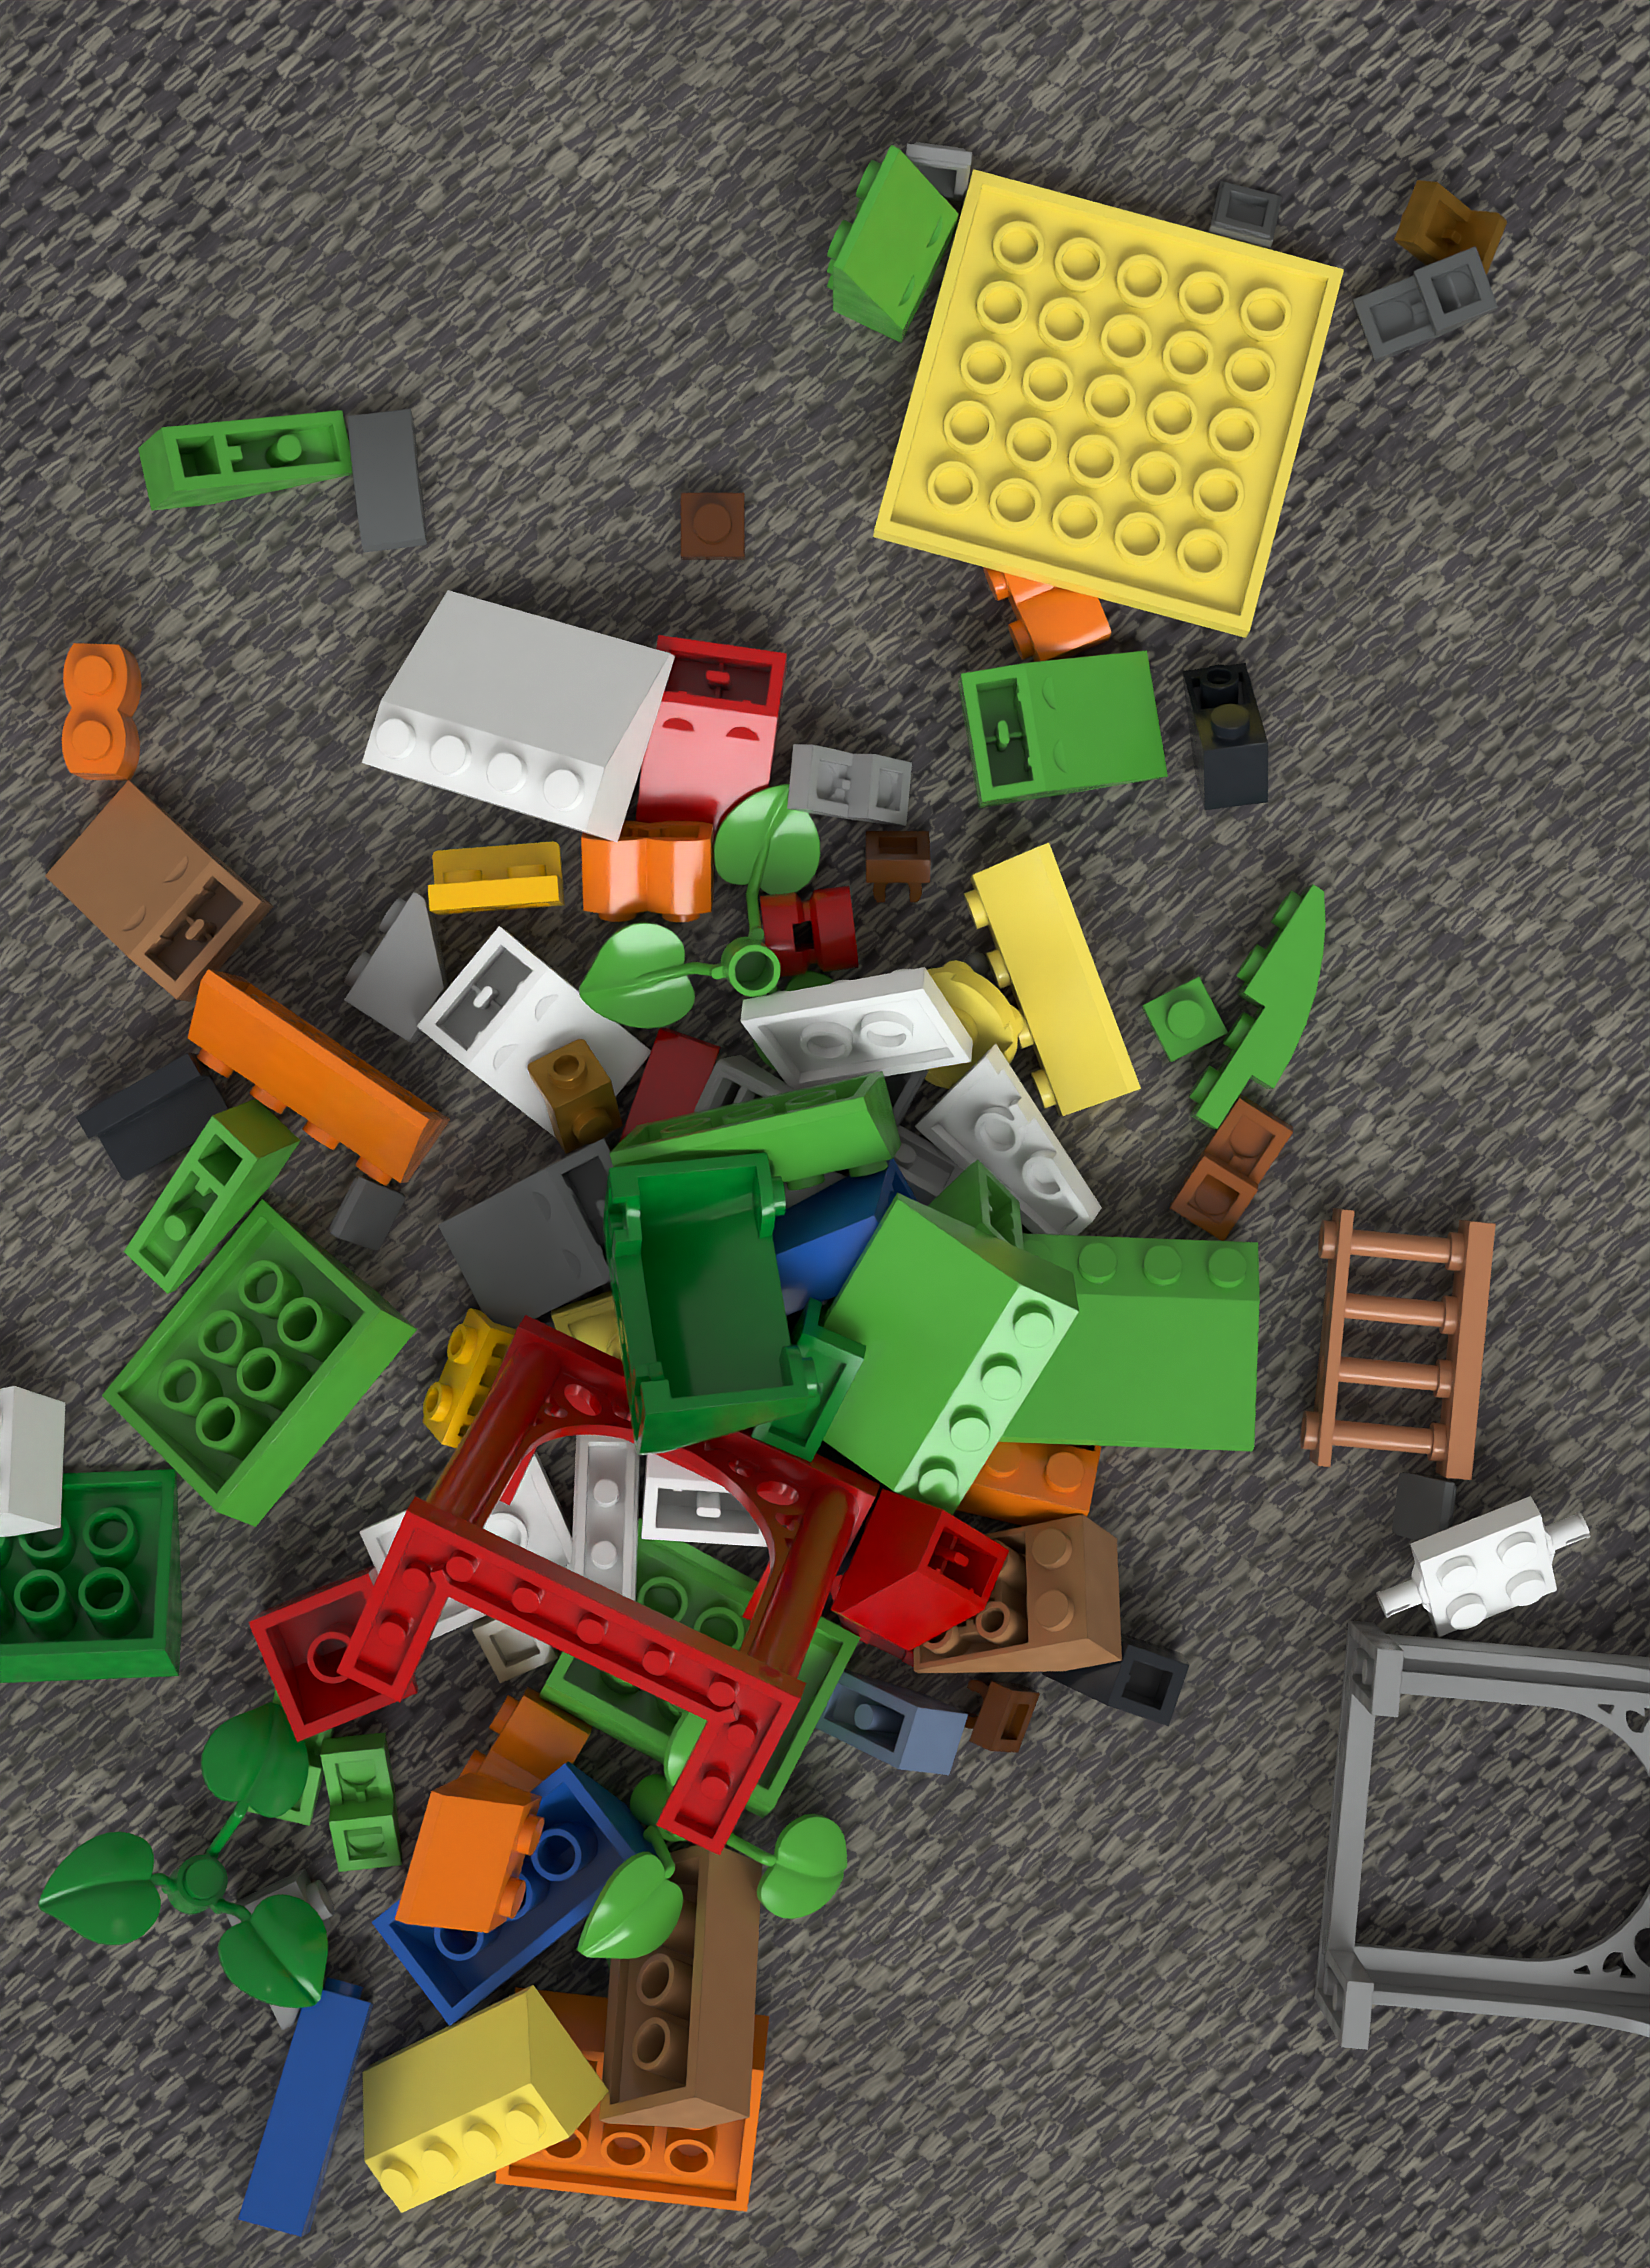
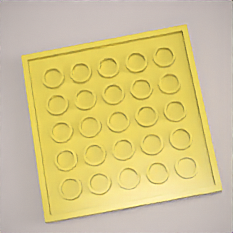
(1109, 403)

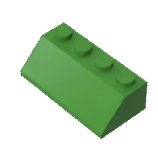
(800, 1130)

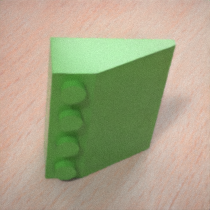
(1156, 1346)
(951, 1348)
(258, 1365)
(712, 1601)

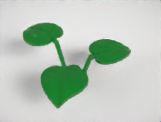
(111, 1894)

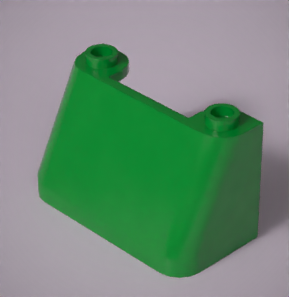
(701, 1300)

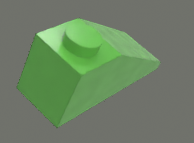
(243, 458)
(211, 1191)

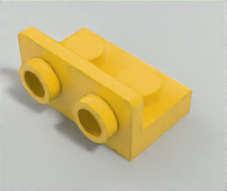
(496, 878)
(472, 1365)

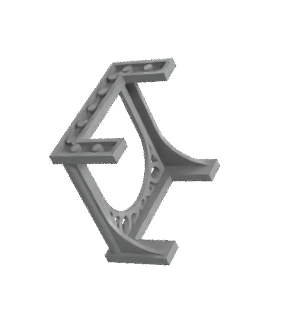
(1550, 1988)

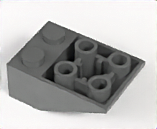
(536, 1238)

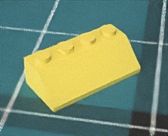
(1052, 981)
(474, 2099)

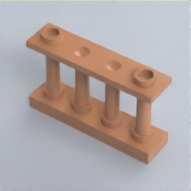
(1453, 1379)

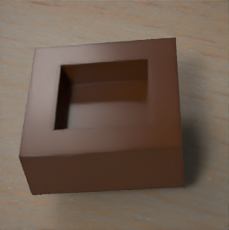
(712, 526)

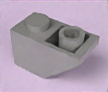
(405, 971)

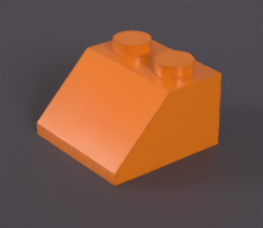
(471, 1855)

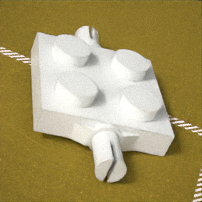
(1484, 1566)

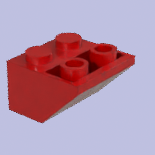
(917, 1572)

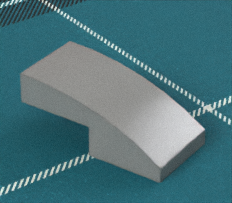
(849, 785)

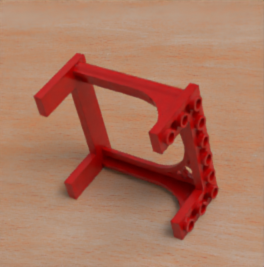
(740, 1693)

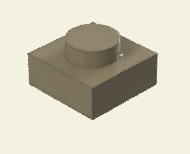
(509, 1649)

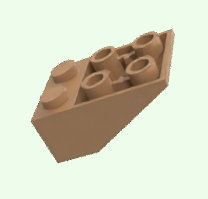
(158, 892)
(1047, 1609)

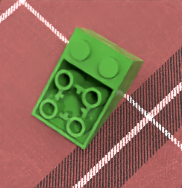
(892, 247)
(1061, 727)

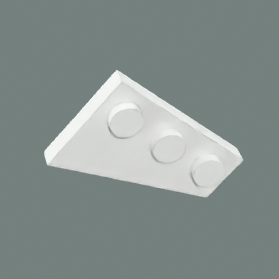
(997, 1122)

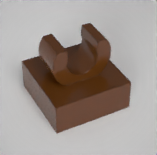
(897, 859)
(1002, 1716)

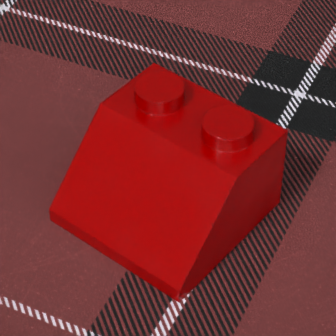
(303, 1650)

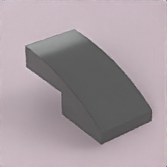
(1425, 304)
(387, 480)

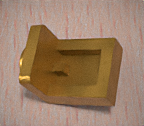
(1442, 226)
(576, 1095)

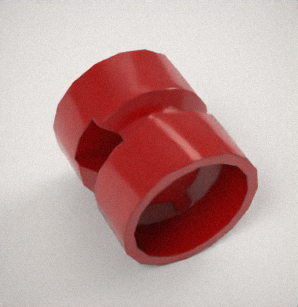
(831, 927)

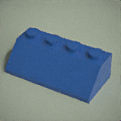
(580, 1847)

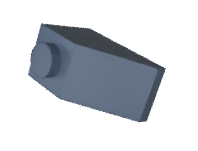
(893, 1723)

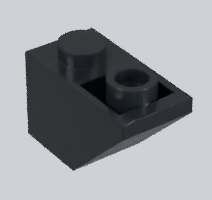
(1226, 736)
(1141, 1684)

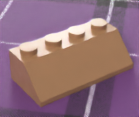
(687, 2010)

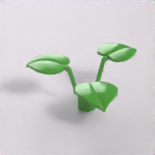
(641, 967)
(643, 1906)

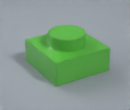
(1184, 1019)

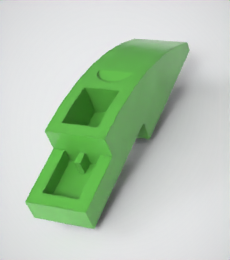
(1283, 988)

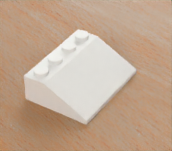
(522, 714)

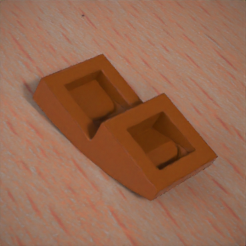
(1231, 1167)

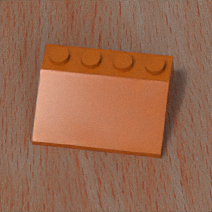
(313, 1076)
(641, 2161)

